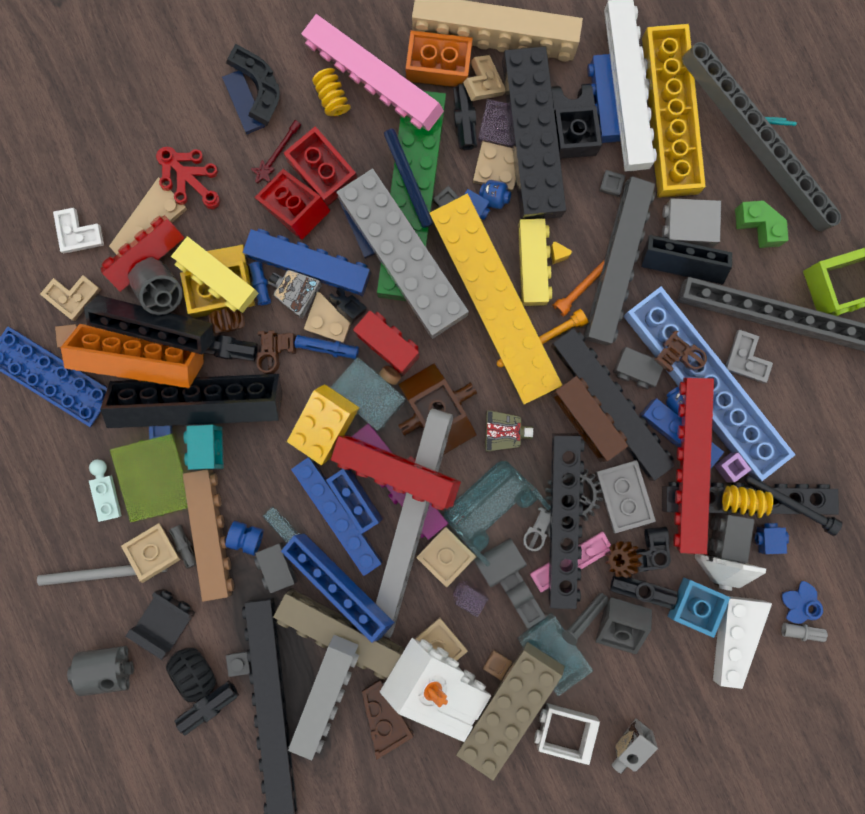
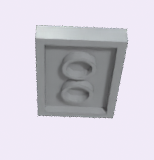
(625, 496)

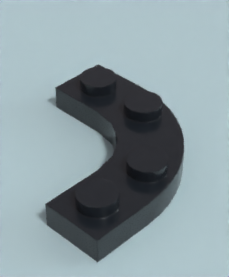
(263, 78)

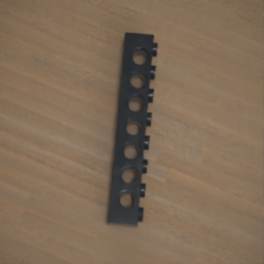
(826, 499)
(565, 597)

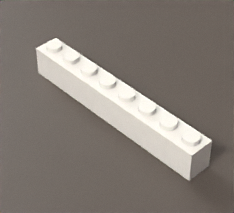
(629, 85)

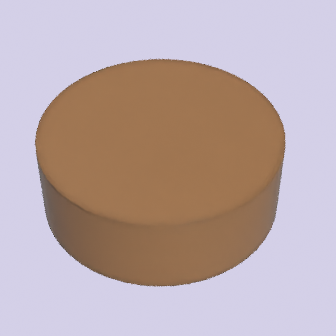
(390, 375)

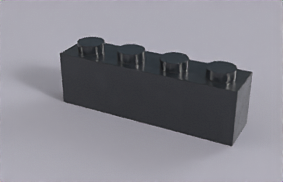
(686, 259)

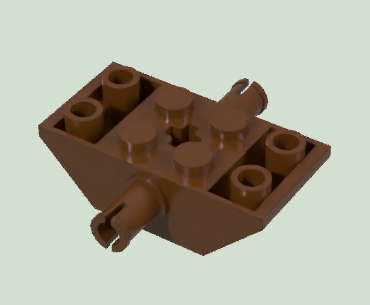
(431, 388)

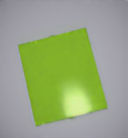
(150, 477)

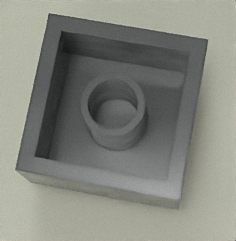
(730, 537)

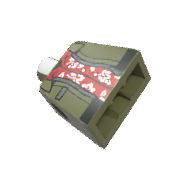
(504, 431)

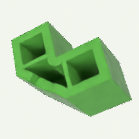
(769, 223)

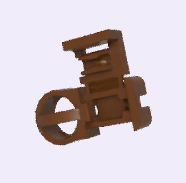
(274, 345)
(676, 349)

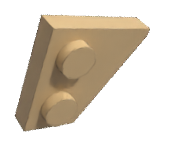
(326, 320)

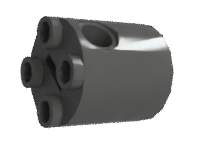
(155, 286)
(100, 671)

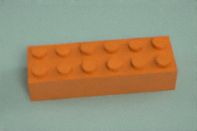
(129, 357)

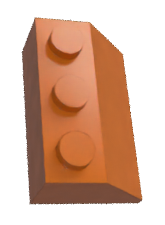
(438, 58)

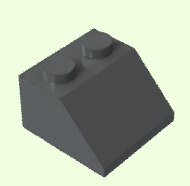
(624, 625)

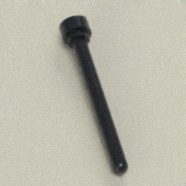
(830, 525)

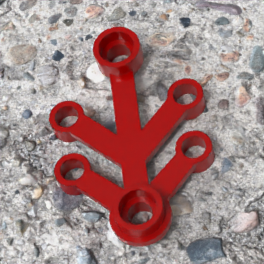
(186, 174)

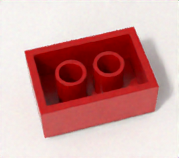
(320, 165)
(387, 342)

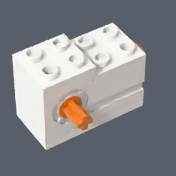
(434, 690)

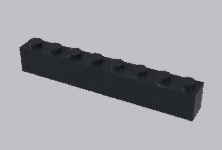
(641, 443)

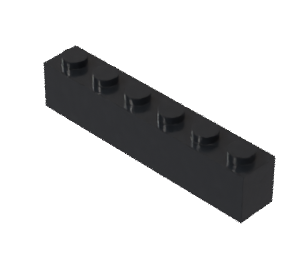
(136, 322)

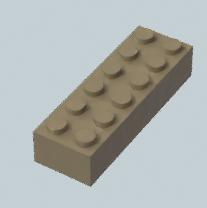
(321, 623)
(510, 710)

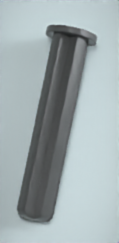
(583, 621)

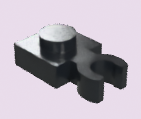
(349, 306)

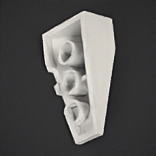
(729, 572)

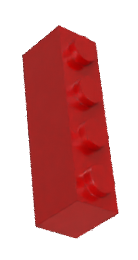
(150, 243)

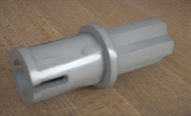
(804, 632)

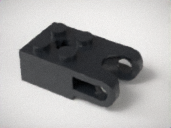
(576, 123)

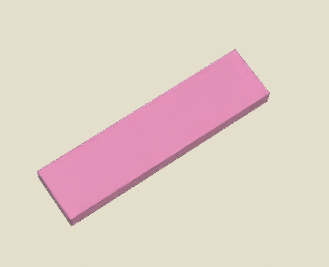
(592, 550)

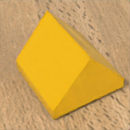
(559, 253)

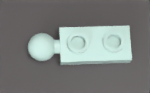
(103, 492)

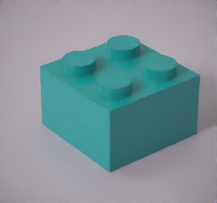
(204, 447)

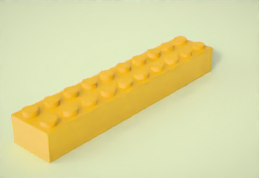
(495, 299)

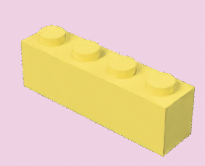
(533, 262)
(214, 274)

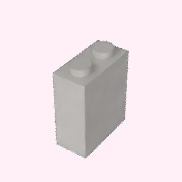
(692, 221)

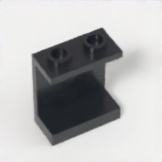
(161, 624)

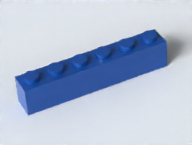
(314, 264)
(335, 515)
(338, 587)

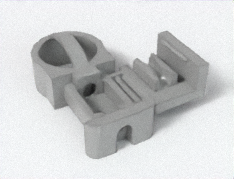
(540, 527)

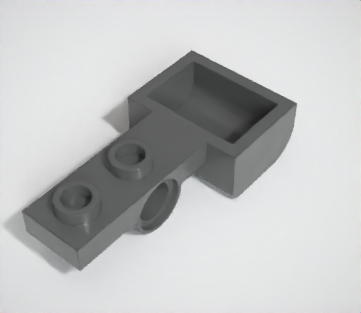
(503, 568)

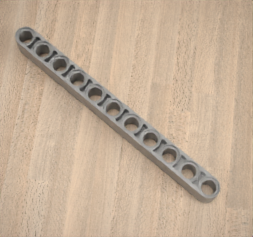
(412, 519)

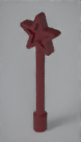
(265, 170)

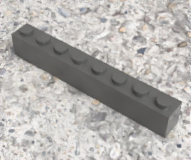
(619, 261)

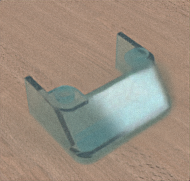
(488, 502)

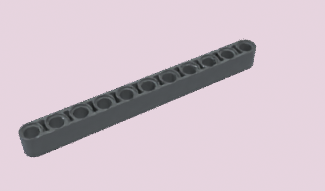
(761, 137)

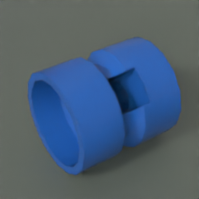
(245, 538)

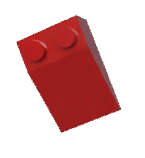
(293, 203)

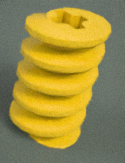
(330, 93)
(747, 499)

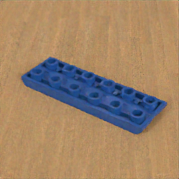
(47, 377)

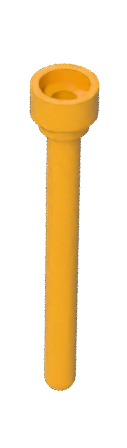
(577, 319)

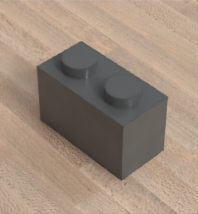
(637, 368)
(275, 568)

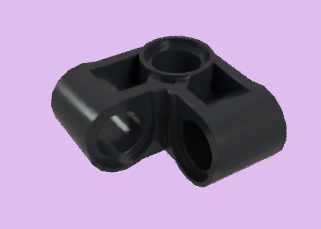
(656, 542)

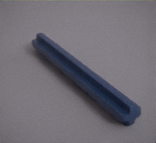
(408, 178)

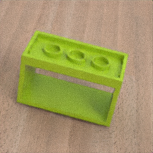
(821, 286)

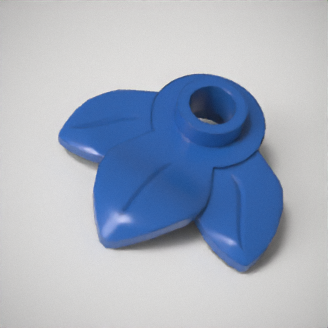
(799, 603)

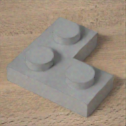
(742, 360)

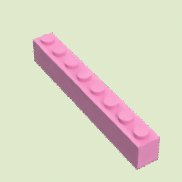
(373, 73)

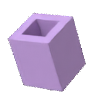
(732, 467)

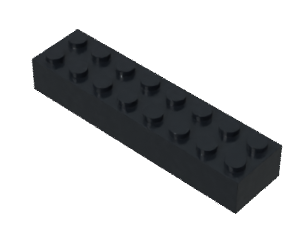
(533, 133)
(205, 402)

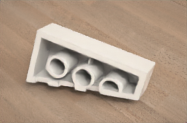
(738, 639)

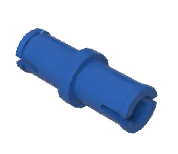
(259, 283)

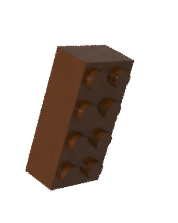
(589, 419)

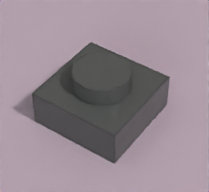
(237, 664)

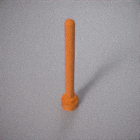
(565, 303)

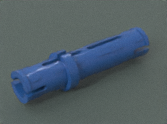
(323, 346)

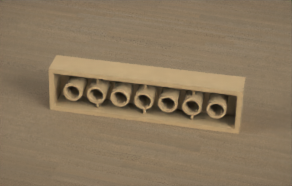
(500, 26)

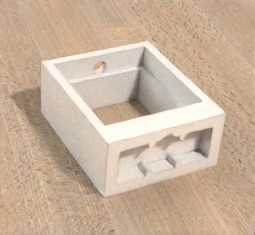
(588, 738)

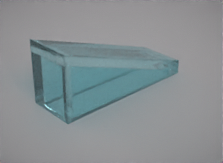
(280, 525)

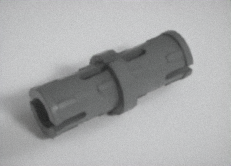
(183, 546)

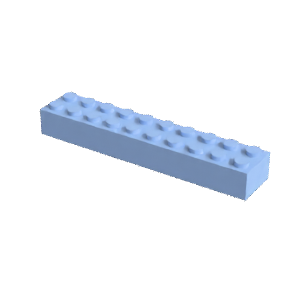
(735, 415)

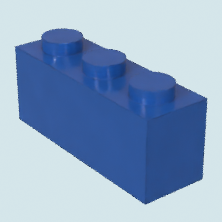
(354, 500)

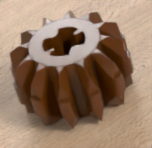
(226, 320)
(623, 559)

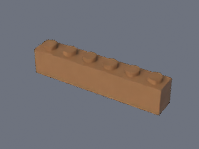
(208, 535)

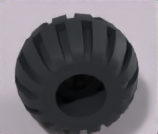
(191, 674)

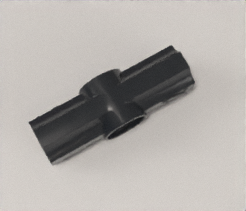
(464, 118)
(229, 348)
(656, 594)
(206, 708)

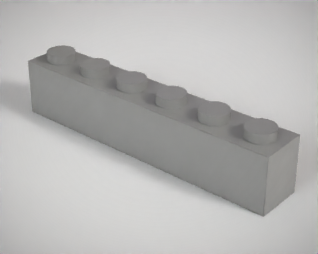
(322, 698)

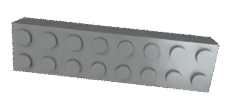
(402, 253)

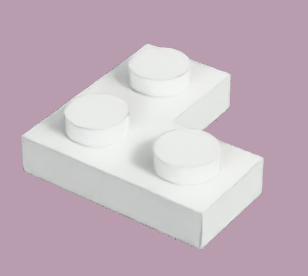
(72, 236)

